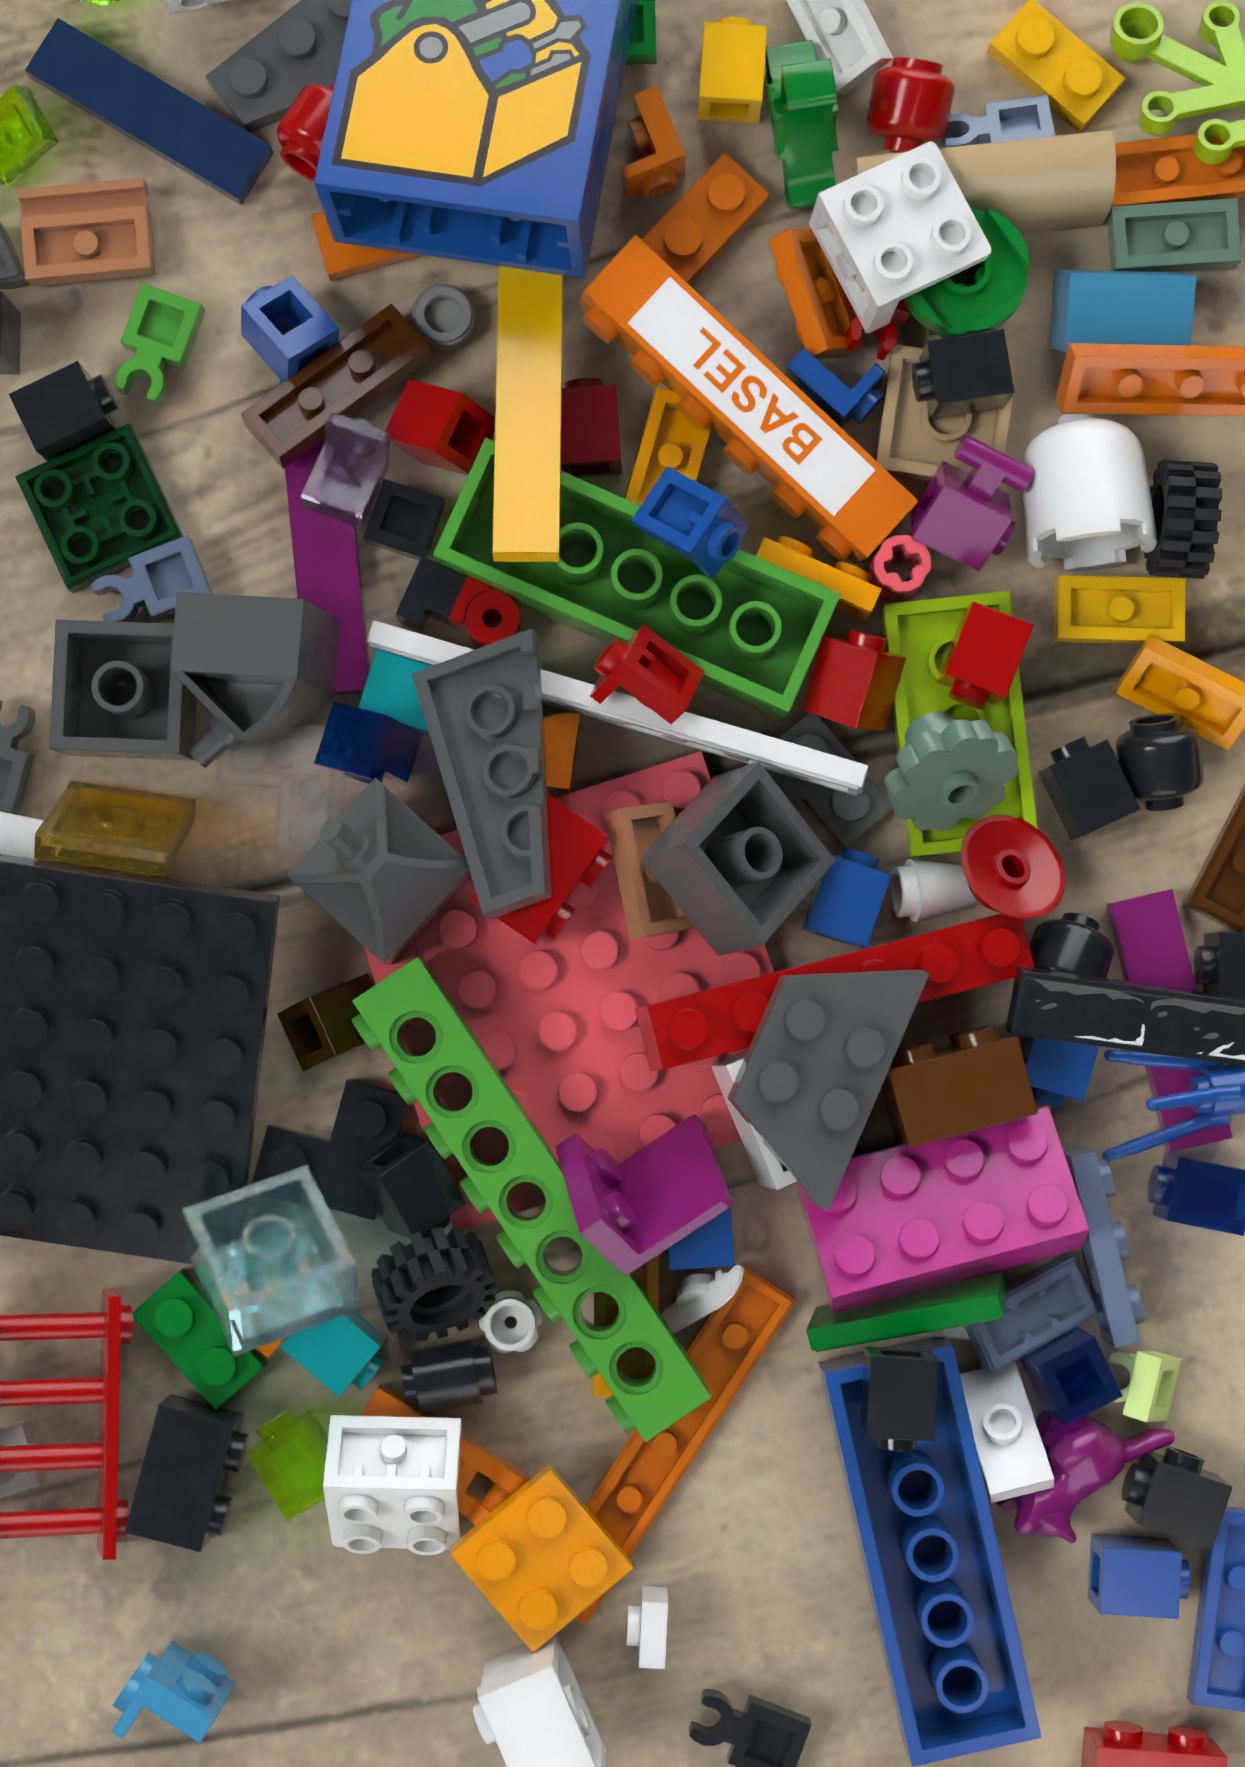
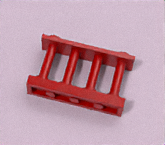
(110, 1518)

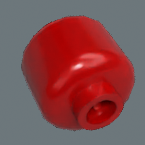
(910, 104)
(304, 128)

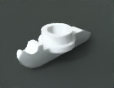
(701, 1296)

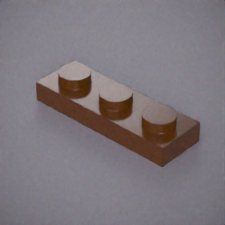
(338, 382)

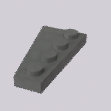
(492, 760)

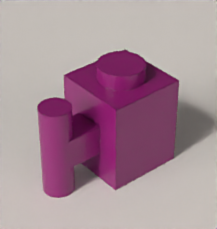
(966, 511)

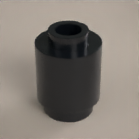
(449, 1376)

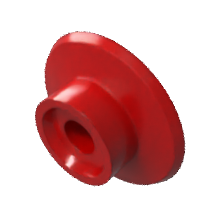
(1012, 867)

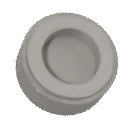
(444, 317)

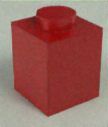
(439, 426)
(984, 656)
(854, 681)

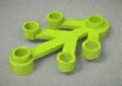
(1222, 82)

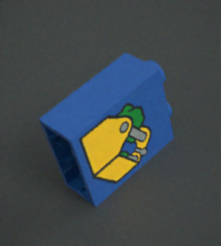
(474, 128)

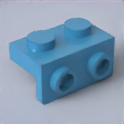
(178, 1688)

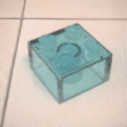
(271, 1259)

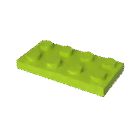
(924, 635)

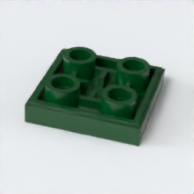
(99, 507)

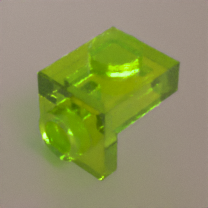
(23, 133)

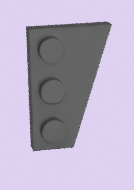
(276, 64)

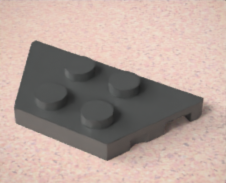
(822, 1067)

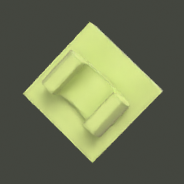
(1151, 1384)

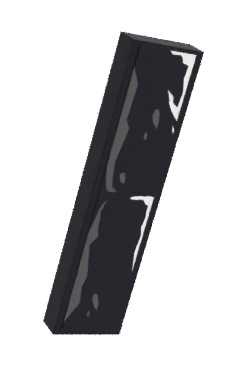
(1127, 1016)

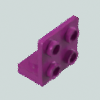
(648, 1199)

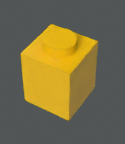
(732, 70)

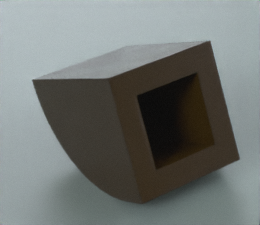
(323, 1024)

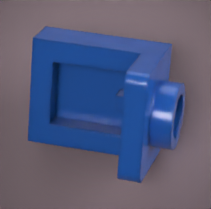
(831, 393)

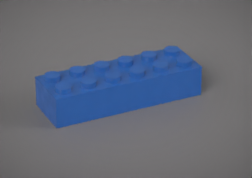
(934, 1572)

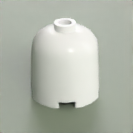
(1087, 494)

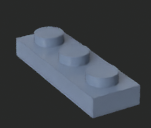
(1104, 1250)

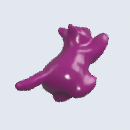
(1082, 1460)

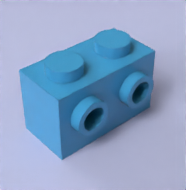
(1121, 308)

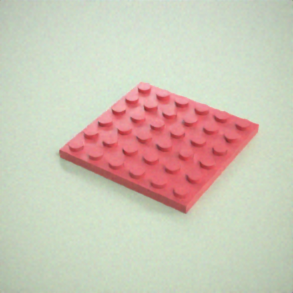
(564, 1010)

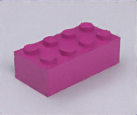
(946, 1212)

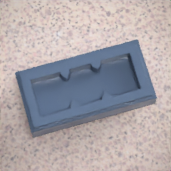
(1035, 1312)

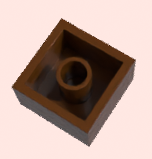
(957, 1087)

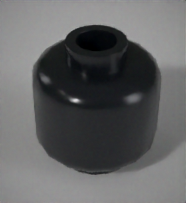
(1161, 760)
(1072, 946)

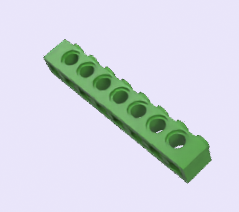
(644, 1403)

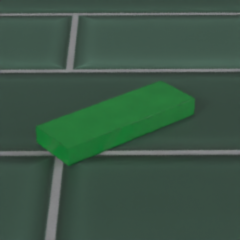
(921, 1312)

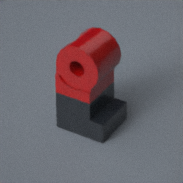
(458, 602)

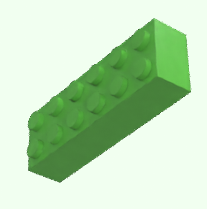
(744, 627)

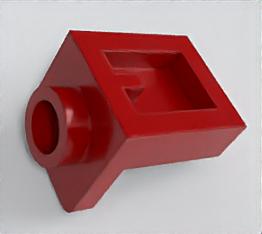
(650, 672)

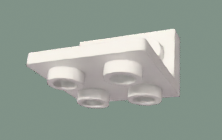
(896, 232)
(393, 1483)

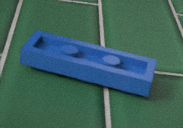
(1219, 1636)

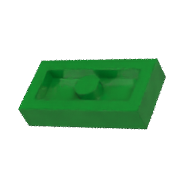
(191, 1336)

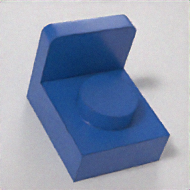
(692, 521)

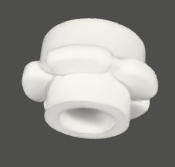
(510, 1339)

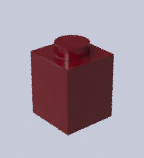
(590, 429)

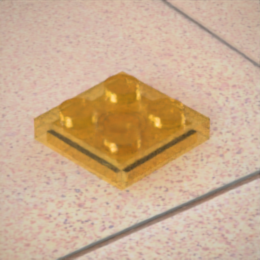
(115, 829)

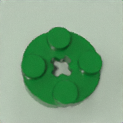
(998, 290)

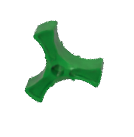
(802, 119)

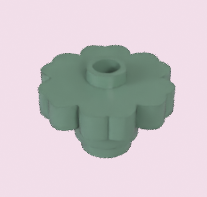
(949, 771)

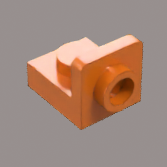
(653, 135)

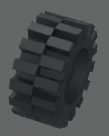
(1186, 518)
(434, 1284)

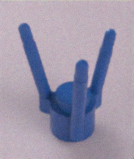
(1214, 1091)

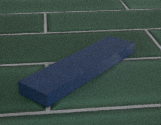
(149, 111)

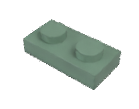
(1175, 236)

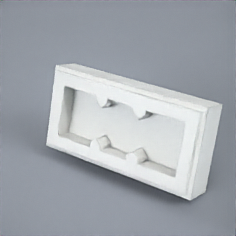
(1005, 1434)

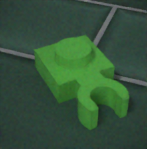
(160, 333)

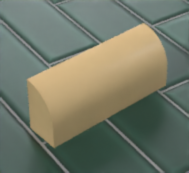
(1033, 181)

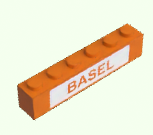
(746, 402)

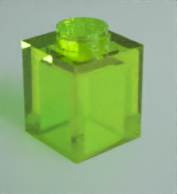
(291, 1461)

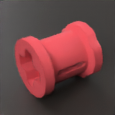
(908, 552)

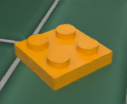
(541, 1558)

